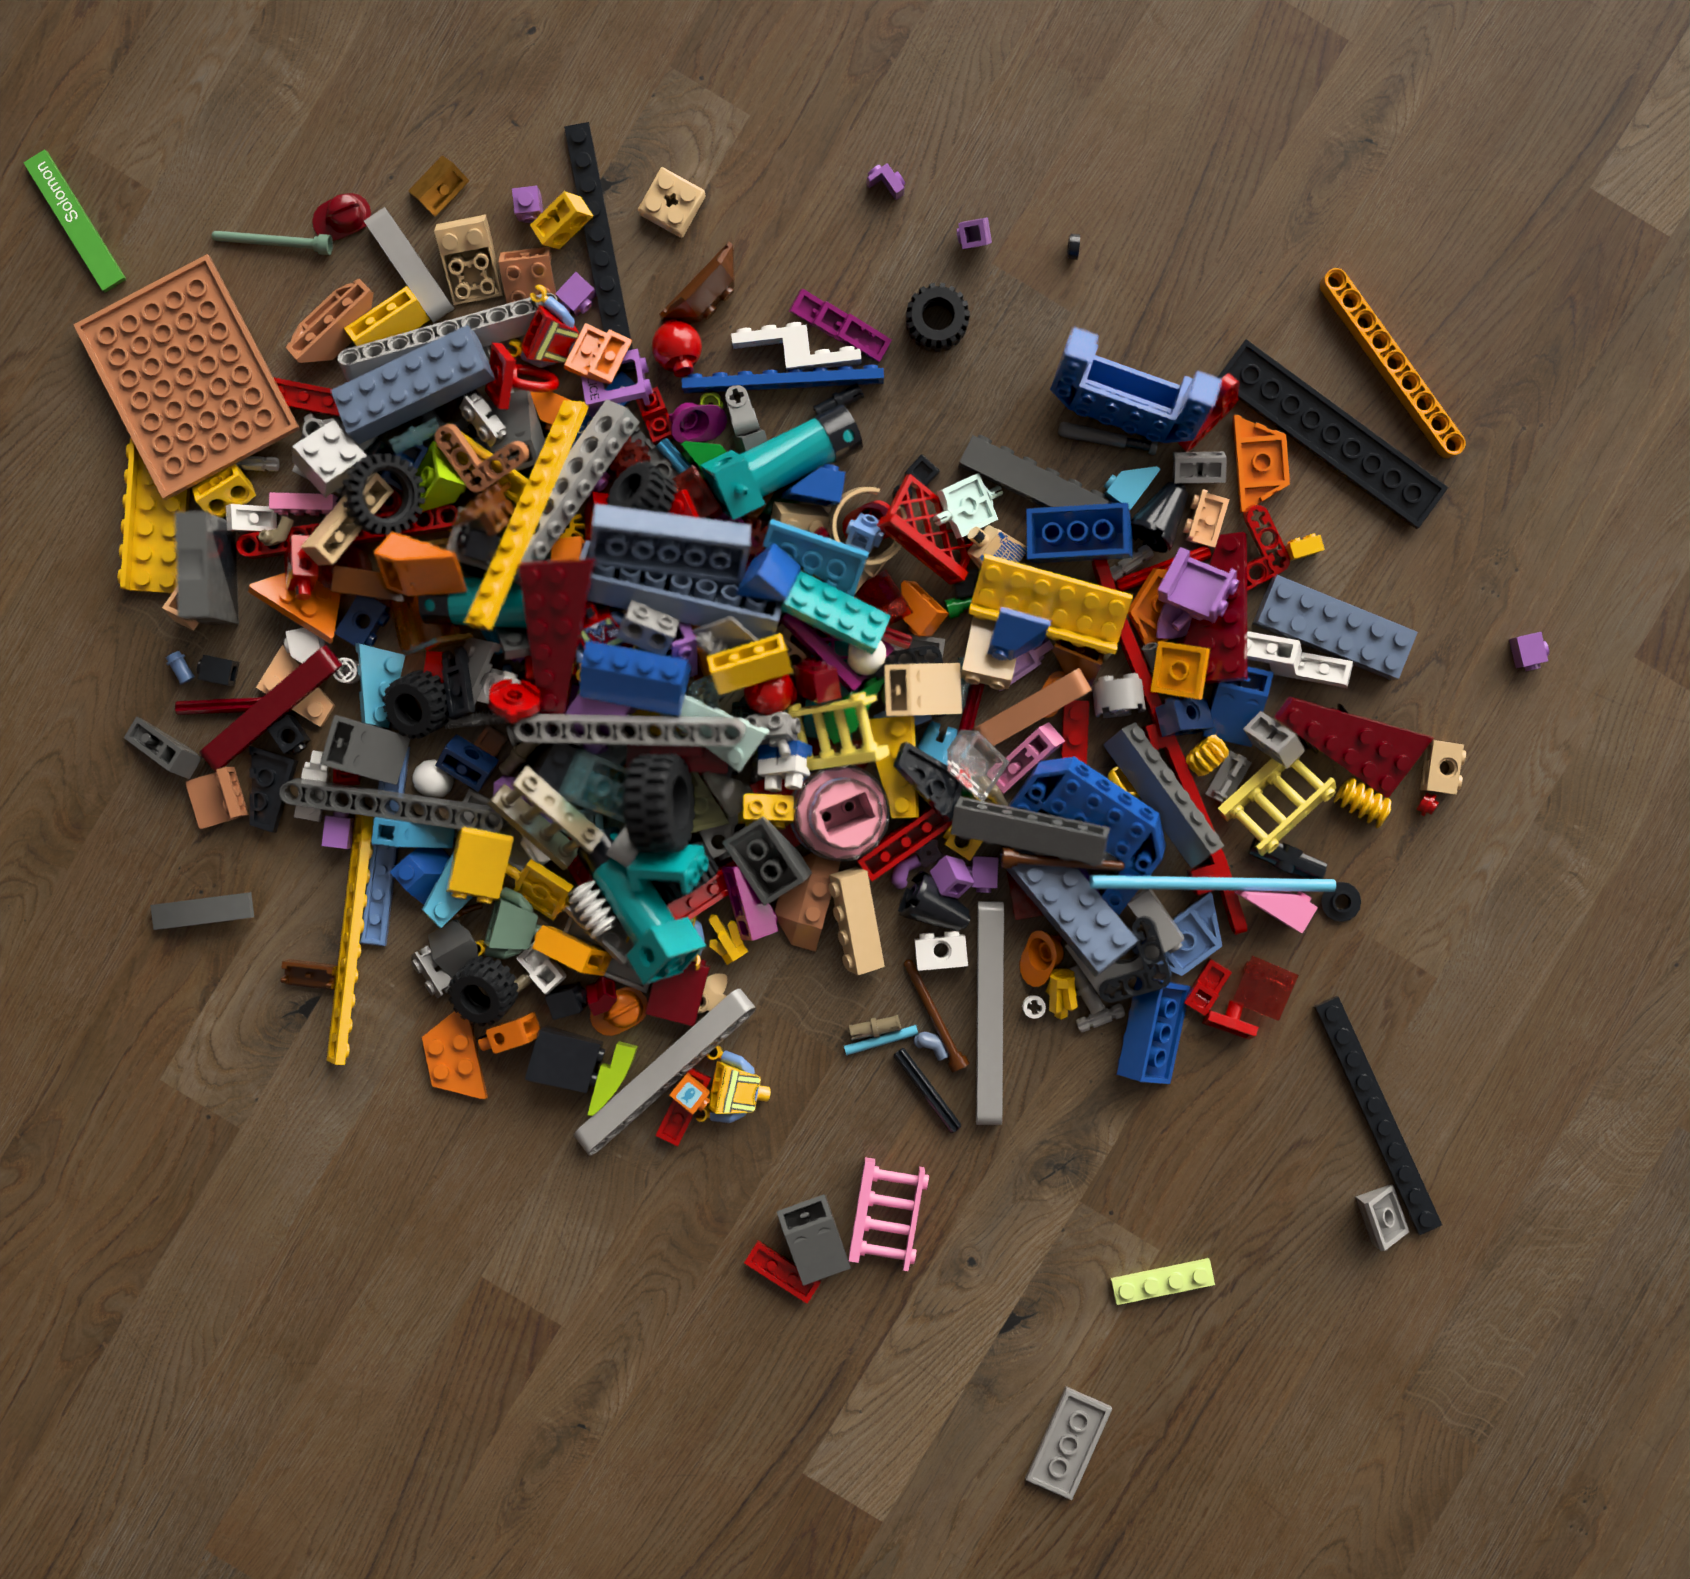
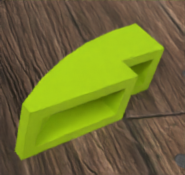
(612, 1075)

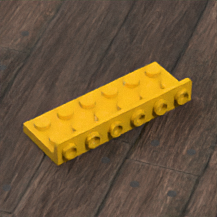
(148, 531)
(1077, 609)

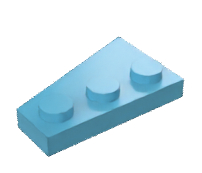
(376, 671)
(440, 905)

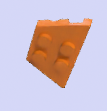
(1259, 461)
(1147, 607)
(314, 614)
(454, 1057)

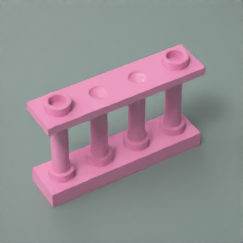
(863, 1222)

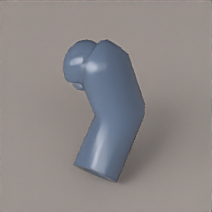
(933, 1042)

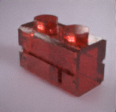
(699, 492)

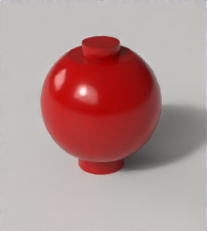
(677, 347)
(771, 695)

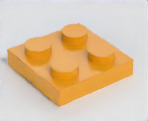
(1180, 670)

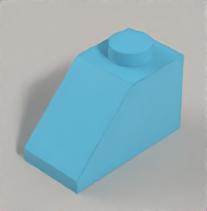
(1129, 485)

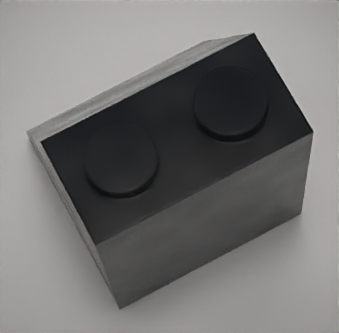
(551, 762)
(565, 1059)

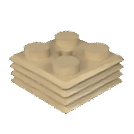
(676, 217)

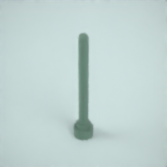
(322, 244)

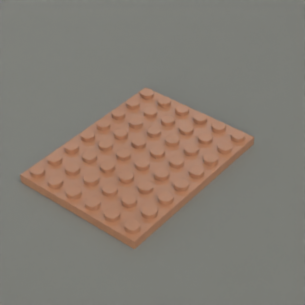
(186, 377)

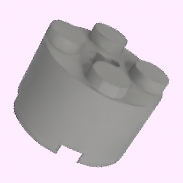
(1118, 696)

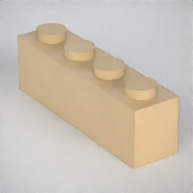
(338, 529)
(856, 920)

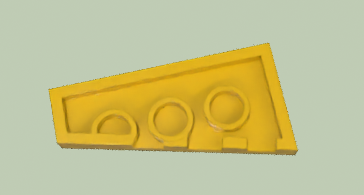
(893, 732)

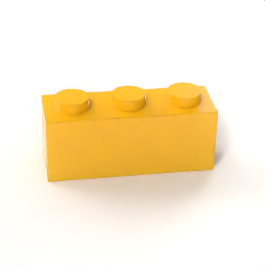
(392, 317)
(749, 664)

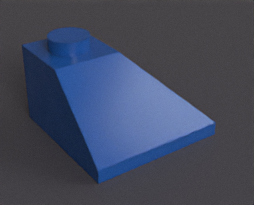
(820, 487)
(1016, 634)
(420, 871)

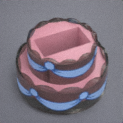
(846, 833)

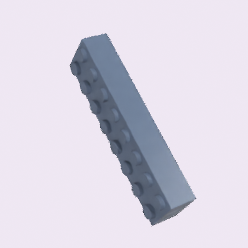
(683, 598)

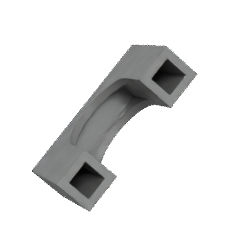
(1142, 904)

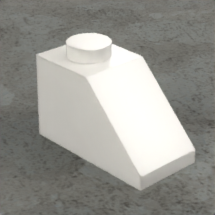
(302, 643)

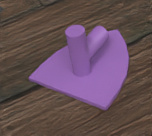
(1173, 622)

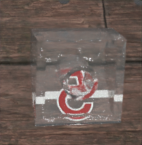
(975, 763)

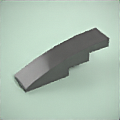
(202, 911)

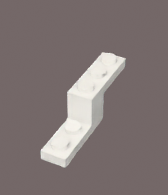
(796, 347)
(1289, 661)

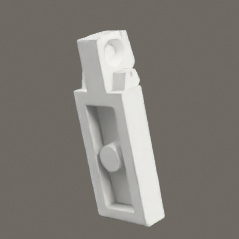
(317, 772)

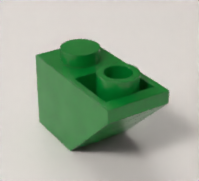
(701, 453)

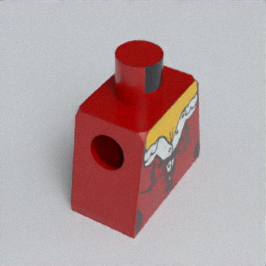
(300, 568)

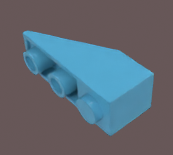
(411, 834)

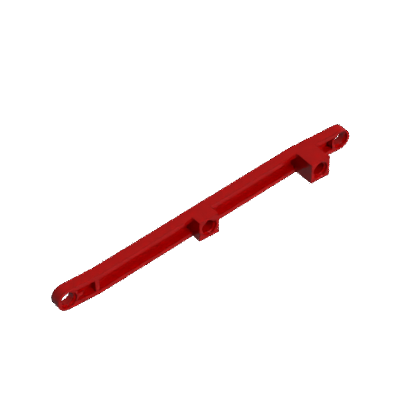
(1218, 863)

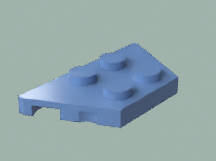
(1200, 934)

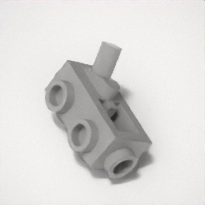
(781, 730)

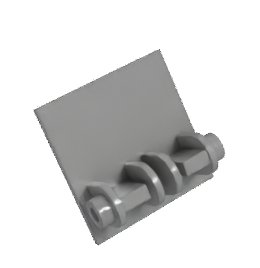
(722, 636)

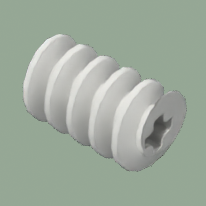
(592, 909)

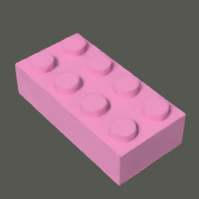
(301, 503)

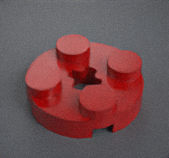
(514, 700)

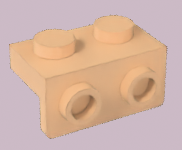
(1206, 519)

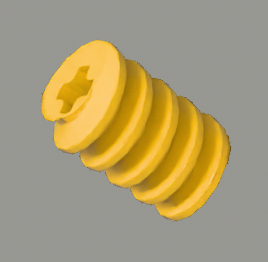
(1364, 800)

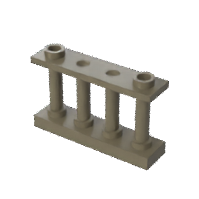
(536, 828)

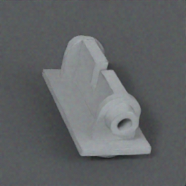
(475, 410)
(1228, 777)
(434, 980)

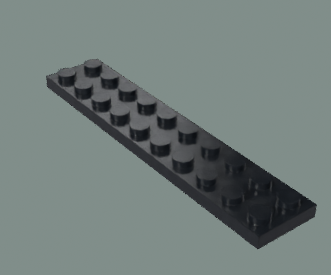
(1334, 435)

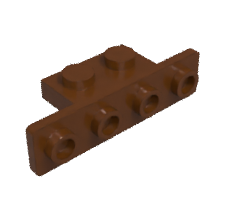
(490, 507)

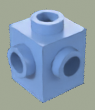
(864, 533)

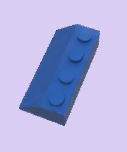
(1079, 533)
(634, 678)
(1153, 1033)

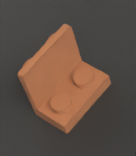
(524, 270)
(216, 797)

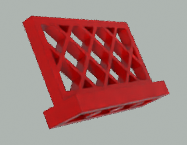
(916, 543)

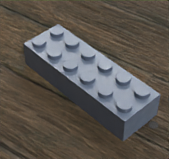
(412, 384)
(669, 544)
(1335, 627)
(1076, 913)

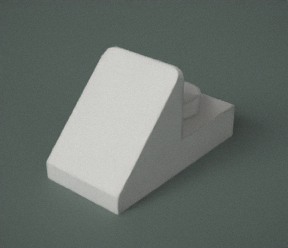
(250, 518)

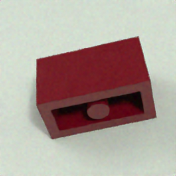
(817, 680)

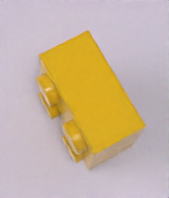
(1301, 548)

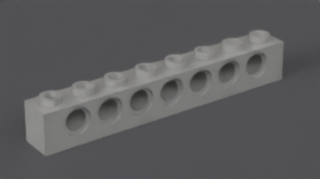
(579, 475)

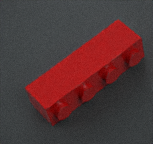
(903, 842)

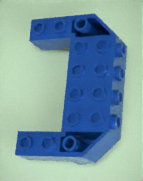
(1131, 397)
(1080, 793)

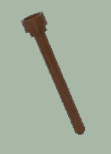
(1013, 858)
(956, 1059)

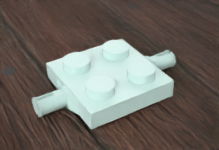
(967, 505)

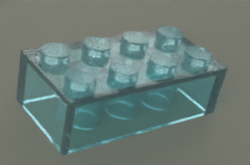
(595, 784)

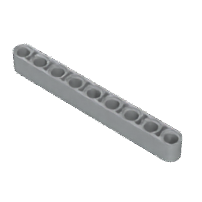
(489, 325)
(641, 724)
(989, 1013)
(664, 1071)

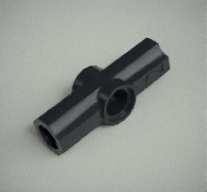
(1291, 860)

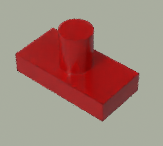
(1231, 1022)

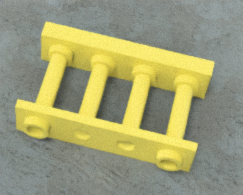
(848, 754)
(1252, 791)

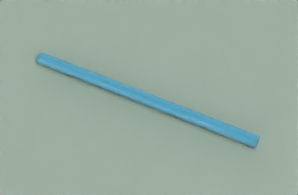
(1212, 883)

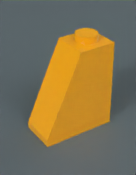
(572, 951)

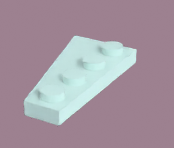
(733, 755)

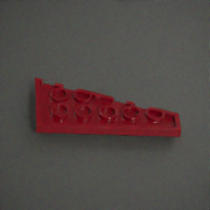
(1363, 746)

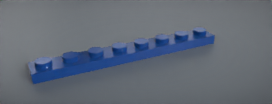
(793, 379)

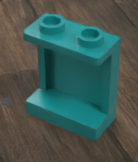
(682, 866)

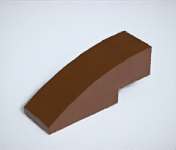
(364, 584)

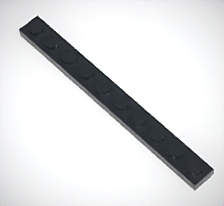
(598, 233)
(1378, 1115)

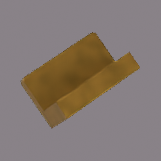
(439, 185)

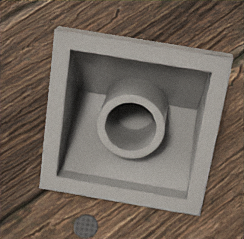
(1383, 1216)

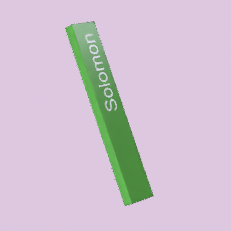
(75, 221)

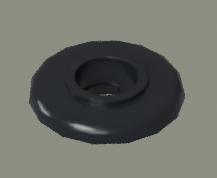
(1352, 908)

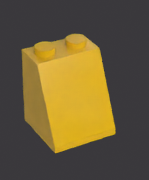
(479, 865)

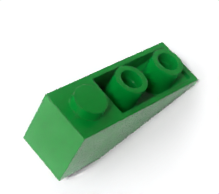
(871, 687)

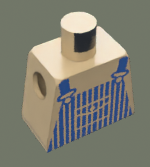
(994, 543)

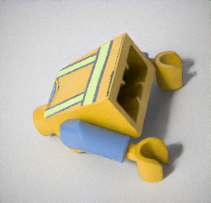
(733, 1089)

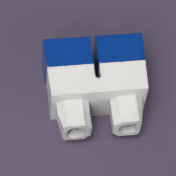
(776, 768)

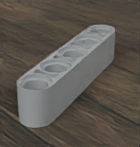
(409, 264)

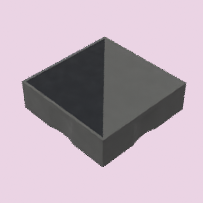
(206, 569)

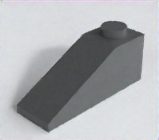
(163, 748)

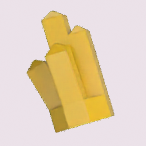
(730, 945)
(1062, 992)

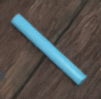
(882, 1040)

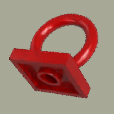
(505, 374)

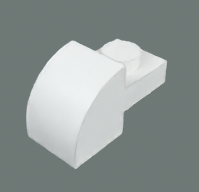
(542, 969)

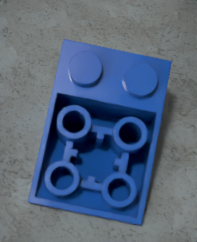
(1236, 704)

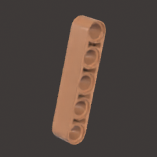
(1034, 707)

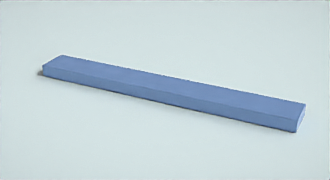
(381, 881)

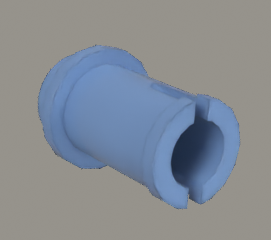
(179, 667)

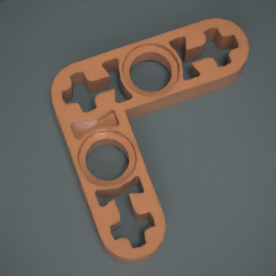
(483, 468)

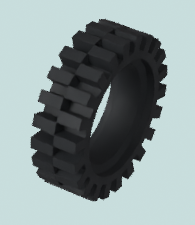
(355, 495)

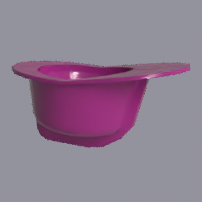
(697, 422)

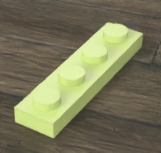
(1162, 1281)

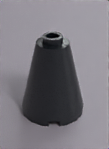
(1160, 517)
(928, 906)

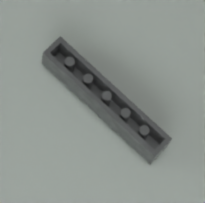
(1024, 477)
(1164, 794)
(1030, 831)

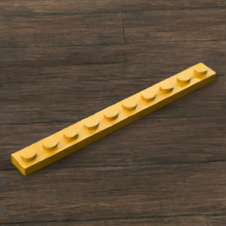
(526, 515)
(349, 944)

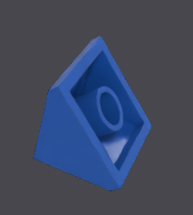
(770, 575)

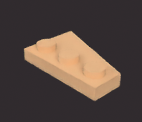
(314, 707)

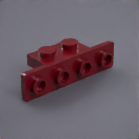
(697, 757)

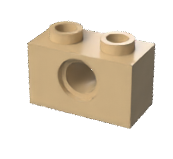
(1432, 777)

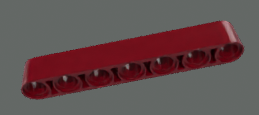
(271, 708)

